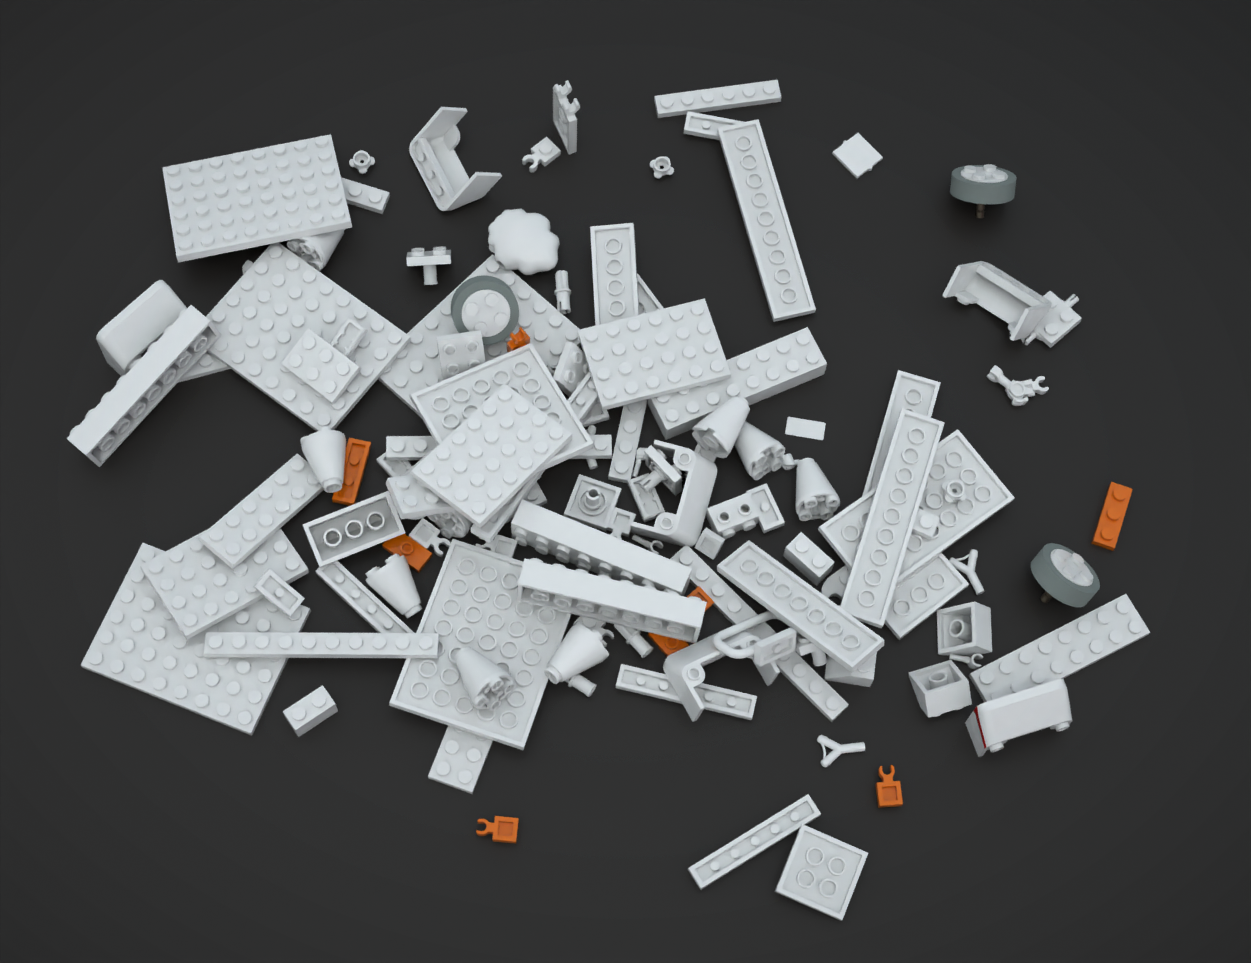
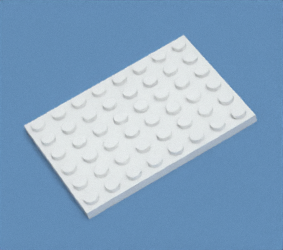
(255, 198)
(271, 312)
(419, 361)
(479, 608)
(149, 653)

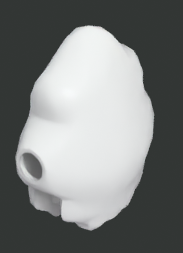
(523, 242)

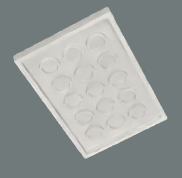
(653, 354)
(491, 455)
(205, 590)

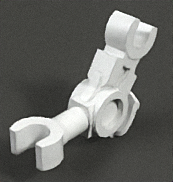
(1017, 389)

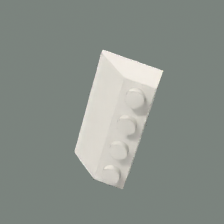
(353, 529)

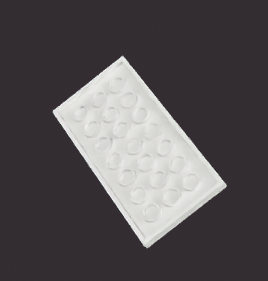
(952, 461)

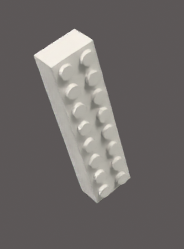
(753, 376)
(144, 385)
(596, 550)
(610, 600)

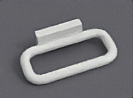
(764, 650)

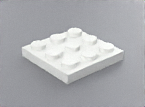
(821, 872)

